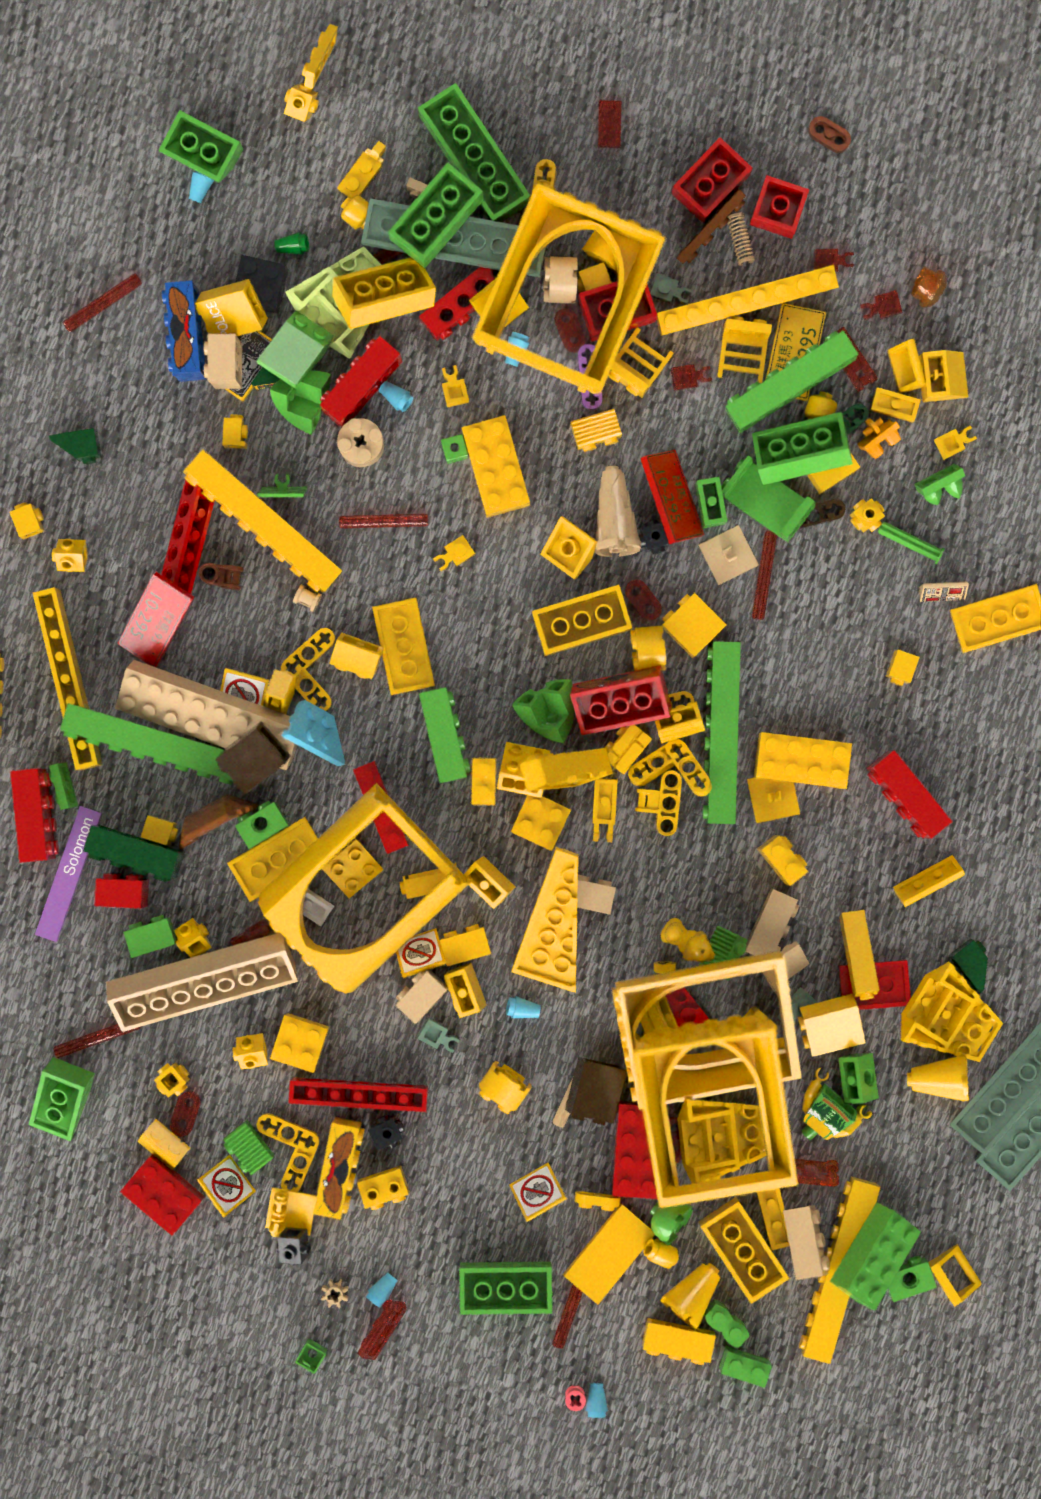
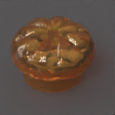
(929, 286)

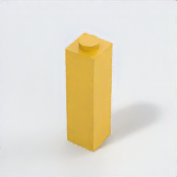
(859, 954)

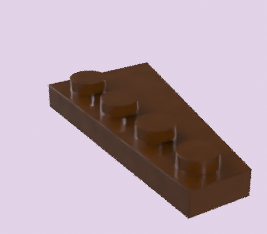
(719, 221)

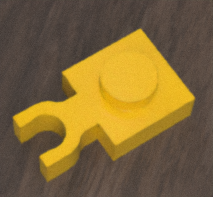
(454, 390)
(952, 442)
(457, 551)

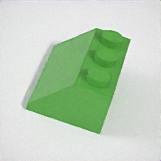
(201, 147)

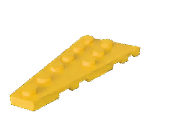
(551, 934)

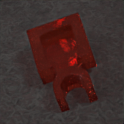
(830, 257)
(886, 306)
(686, 377)
(251, 933)

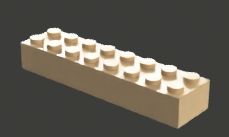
(195, 708)
(201, 981)

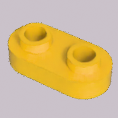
(606, 1201)

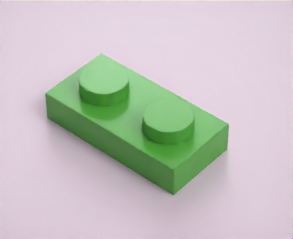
(63, 785)

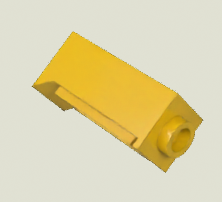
(421, 883)

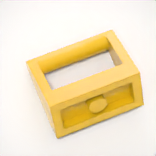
(906, 366)
(935, 1266)

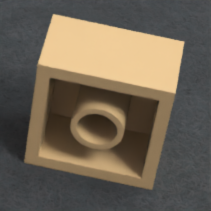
(224, 361)
(421, 996)

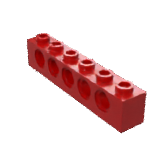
(449, 303)
(187, 537)
(358, 1094)

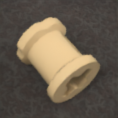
(307, 598)

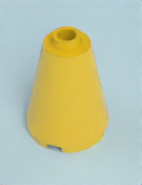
(942, 1078)
(692, 1294)

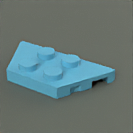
(315, 732)

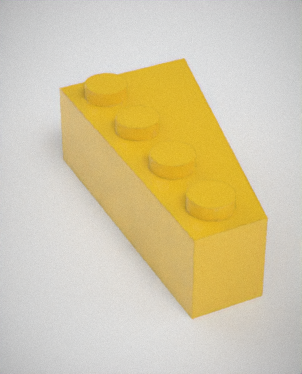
(565, 769)

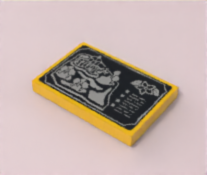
(252, 347)

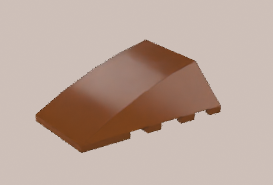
(212, 816)

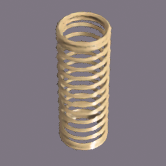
(750, 259)

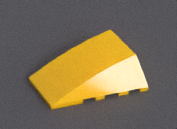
(949, 1016)
(718, 1138)

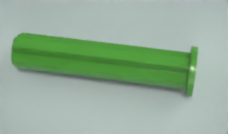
(910, 541)

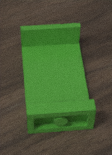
(769, 504)

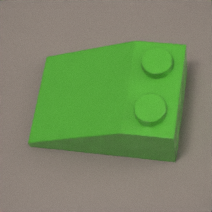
(295, 349)
(61, 1098)

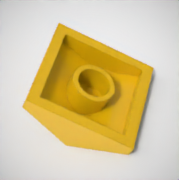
(569, 548)

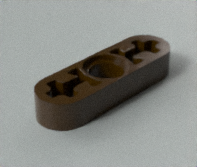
(831, 516)

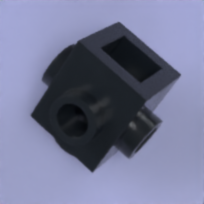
(648, 542)
(382, 1139)
(293, 1246)

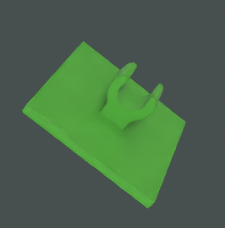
(282, 489)

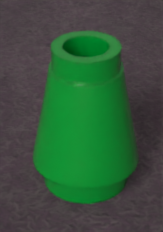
(293, 244)

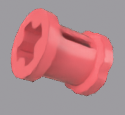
(575, 1391)

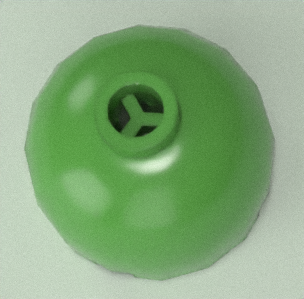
(669, 1220)

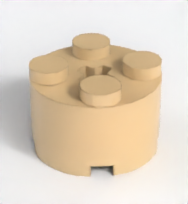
(560, 279)
(356, 430)

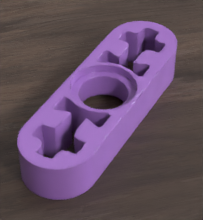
(582, 361)

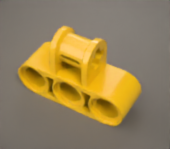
(655, 800)

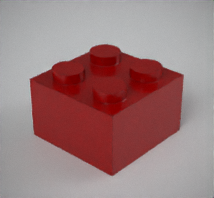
(779, 207)
(122, 892)

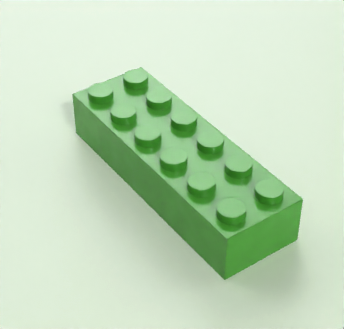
(474, 153)
(791, 382)

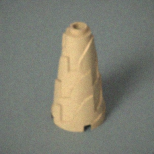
(615, 517)

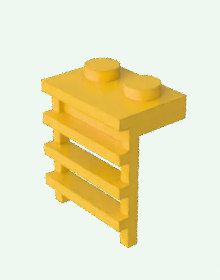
(747, 334)
(628, 376)

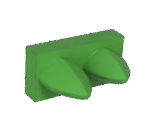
(949, 478)

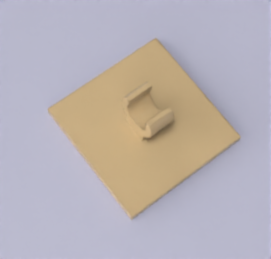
(728, 555)

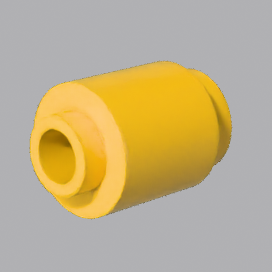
(661, 1253)

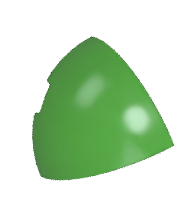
(301, 403)
(548, 710)

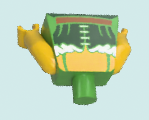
(827, 1113)

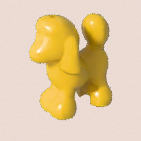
(689, 942)

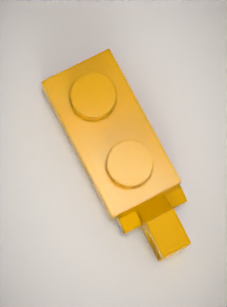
(363, 171)

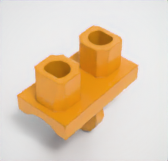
(876, 433)

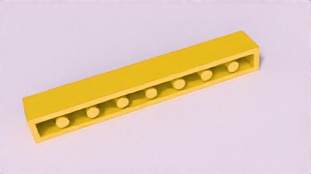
(747, 300)
(262, 521)
(65, 668)
(830, 1301)

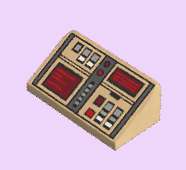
(943, 591)

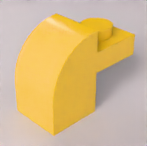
(599, 251)

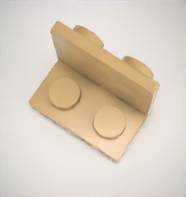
(794, 962)

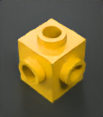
(301, 102)
(860, 519)
(70, 555)
(189, 935)
(251, 1051)
(164, 1083)

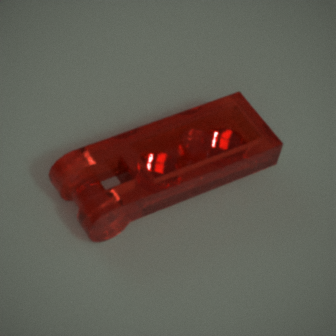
(857, 365)
(810, 1172)
(382, 1329)

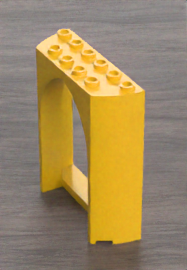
(545, 219)
(285, 895)
(756, 1046)
(709, 1071)

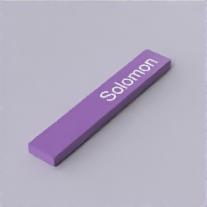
(67, 876)

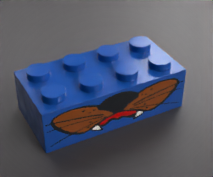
(185, 331)

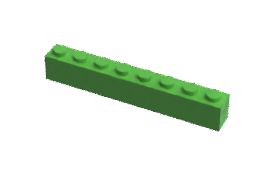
(723, 731)
(142, 741)

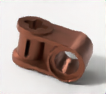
(223, 575)

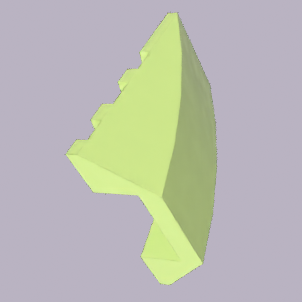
(316, 302)

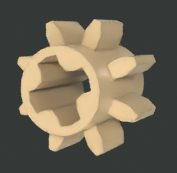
(338, 1288)

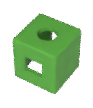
(459, 455)
(314, 1362)

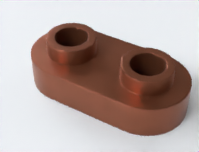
(830, 133)

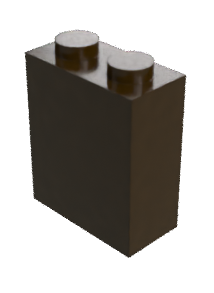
(252, 758)
(595, 1091)

